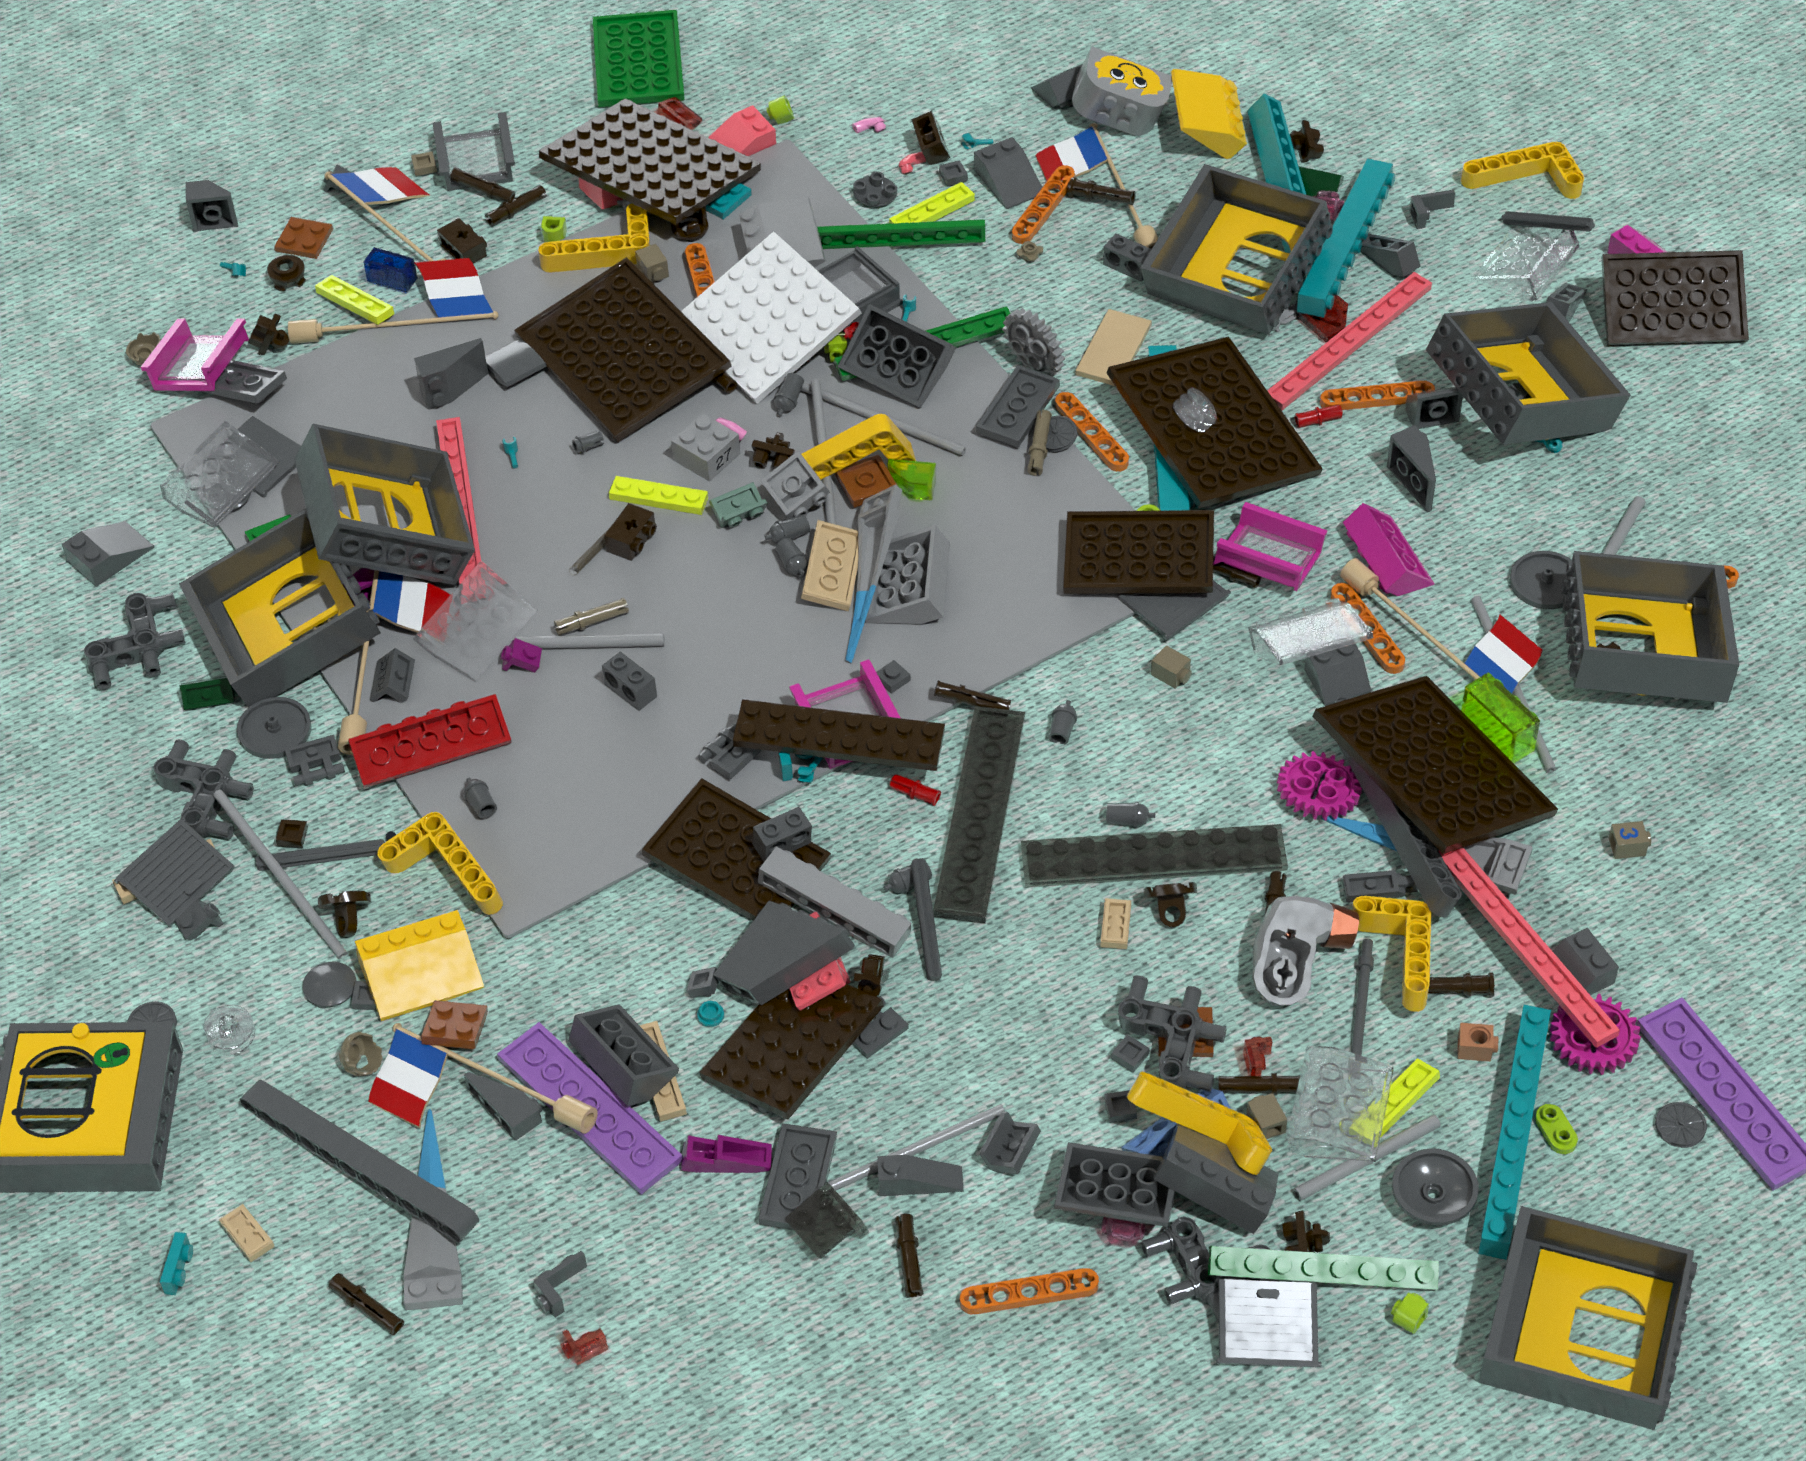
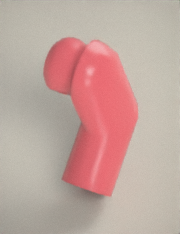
(909, 160)

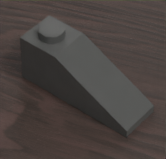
(1392, 254)
(1567, 299)
(506, 1104)
(917, 1176)

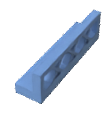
(1157, 1136)

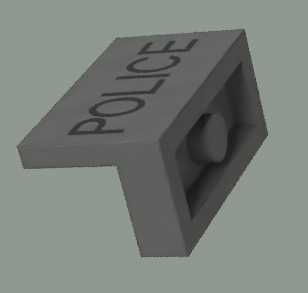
(393, 676)

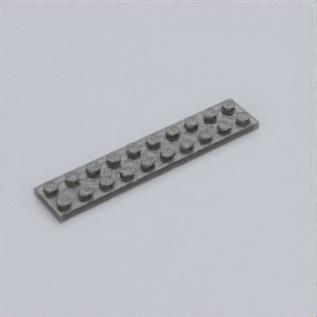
(979, 815)
(1153, 855)

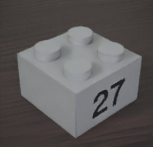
(705, 447)

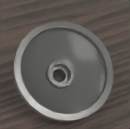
(1436, 1173)

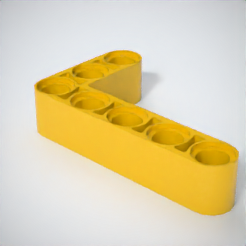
(1525, 162)
(597, 251)
(858, 442)
(429, 839)
(1412, 921)
(1204, 1116)

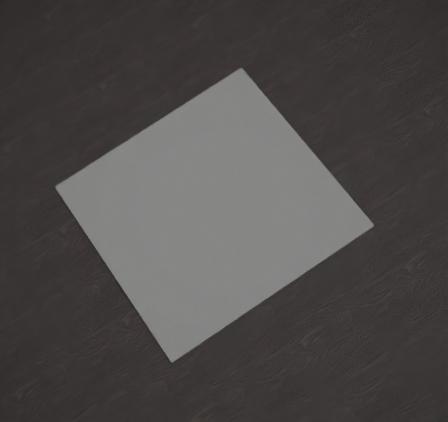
(584, 765)

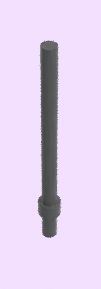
(1365, 966)

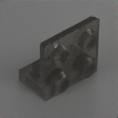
(825, 1221)

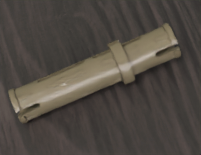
(1038, 449)
(589, 617)

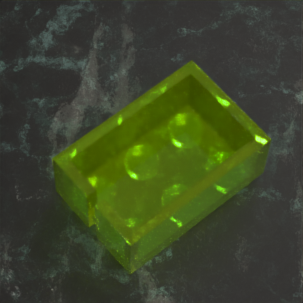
(1501, 716)

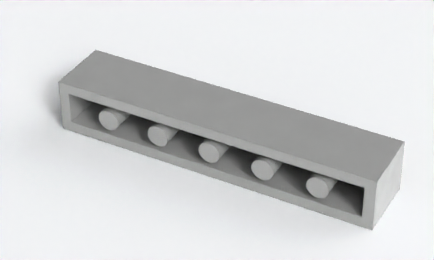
(834, 901)

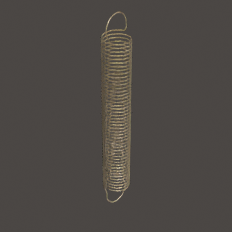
(588, 554)

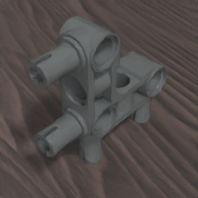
(139, 645)
(202, 781)
(1164, 1022)
(1194, 1258)

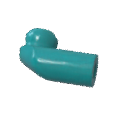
(1553, 445)

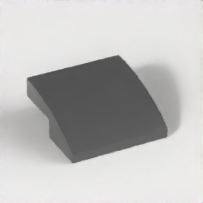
(514, 362)

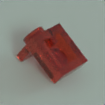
(1254, 1054)
(585, 1347)

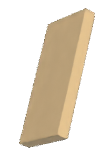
(1113, 343)
(832, 566)

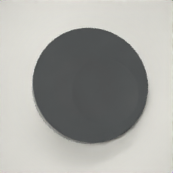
(1538, 579)
(272, 726)

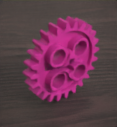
(1302, 777)
(1566, 1035)

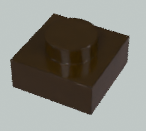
(291, 833)

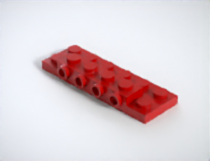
(429, 740)

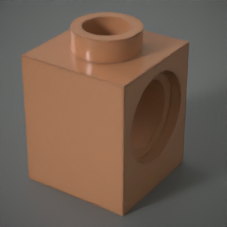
(1471, 1033)

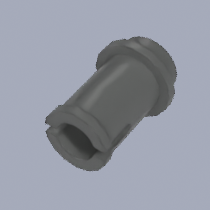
(588, 441)

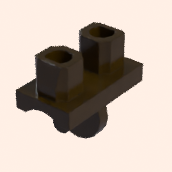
(1307, 142)
(266, 334)
(773, 449)
(871, 974)
(1307, 1238)

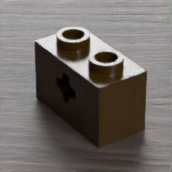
(930, 138)
(462, 241)
(630, 532)

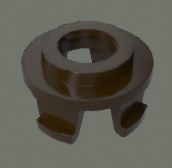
(696, 225)
(282, 277)

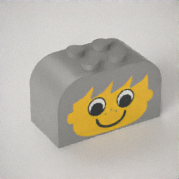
(1120, 92)

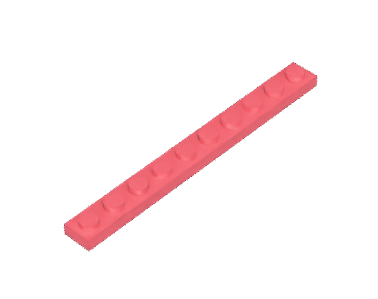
(1349, 340)
(452, 442)
(1530, 948)

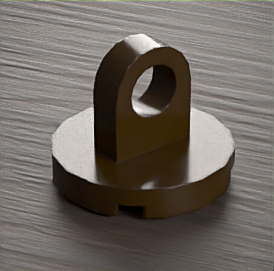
(1168, 896)
(345, 909)

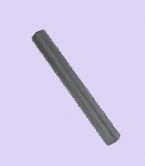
(1548, 221)
(323, 854)
(926, 919)

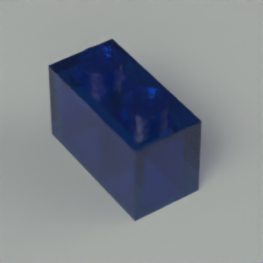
(390, 269)

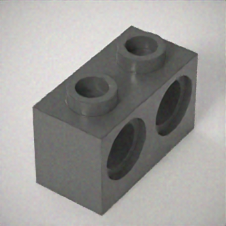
(1125, 256)
(629, 681)
(785, 831)

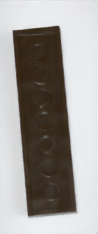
(839, 735)

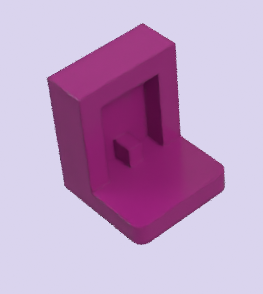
(522, 655)

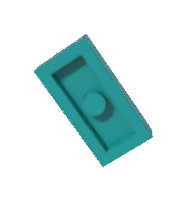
(729, 201)
(174, 1272)

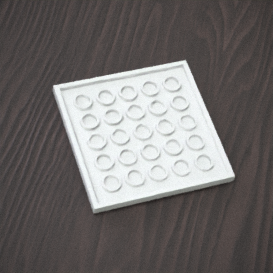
(770, 315)

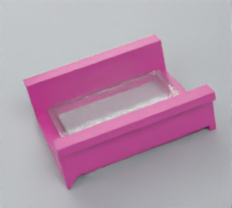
(191, 361)
(1272, 546)
(857, 695)

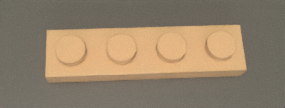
(668, 1100)

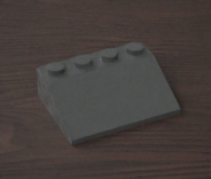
(896, 356)
(1211, 1177)
(1113, 1185)

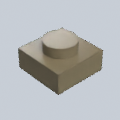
(424, 163)

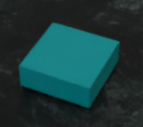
(785, 766)

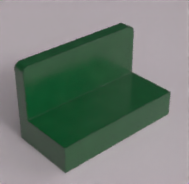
(1319, 180)
(206, 692)

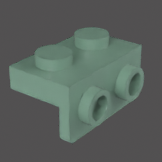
(738, 505)

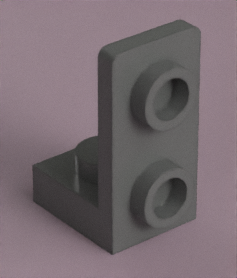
(1422, 204)

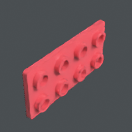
(820, 983)

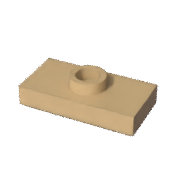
(1116, 923)
(246, 1233)

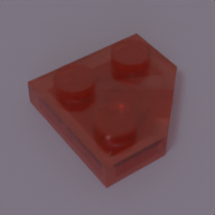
(1331, 324)

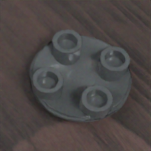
(875, 190)
(329, 984)

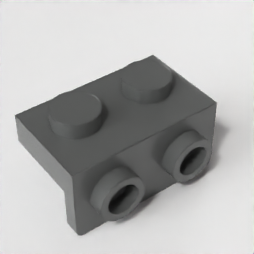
(1009, 1144)

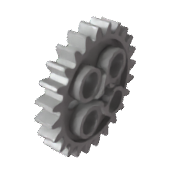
(1033, 342)

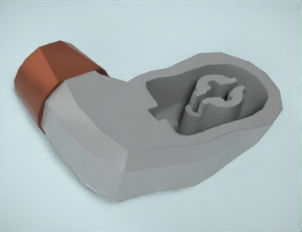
(1288, 945)

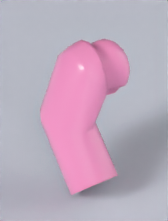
(867, 123)
(733, 426)

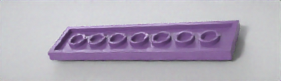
(1726, 1092)
(619, 1132)

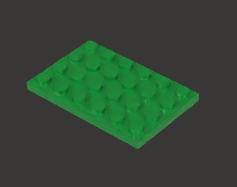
(638, 57)

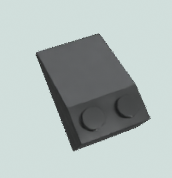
(1007, 172)
(450, 372)
(1412, 464)
(105, 550)

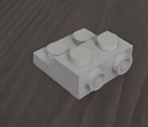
(795, 486)

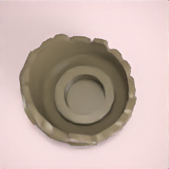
(142, 347)
(354, 1047)

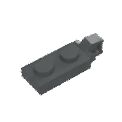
(1377, 884)

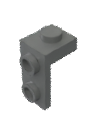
(549, 1279)

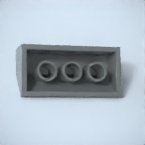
(622, 1053)

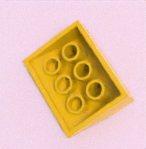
(1209, 111)
(418, 965)

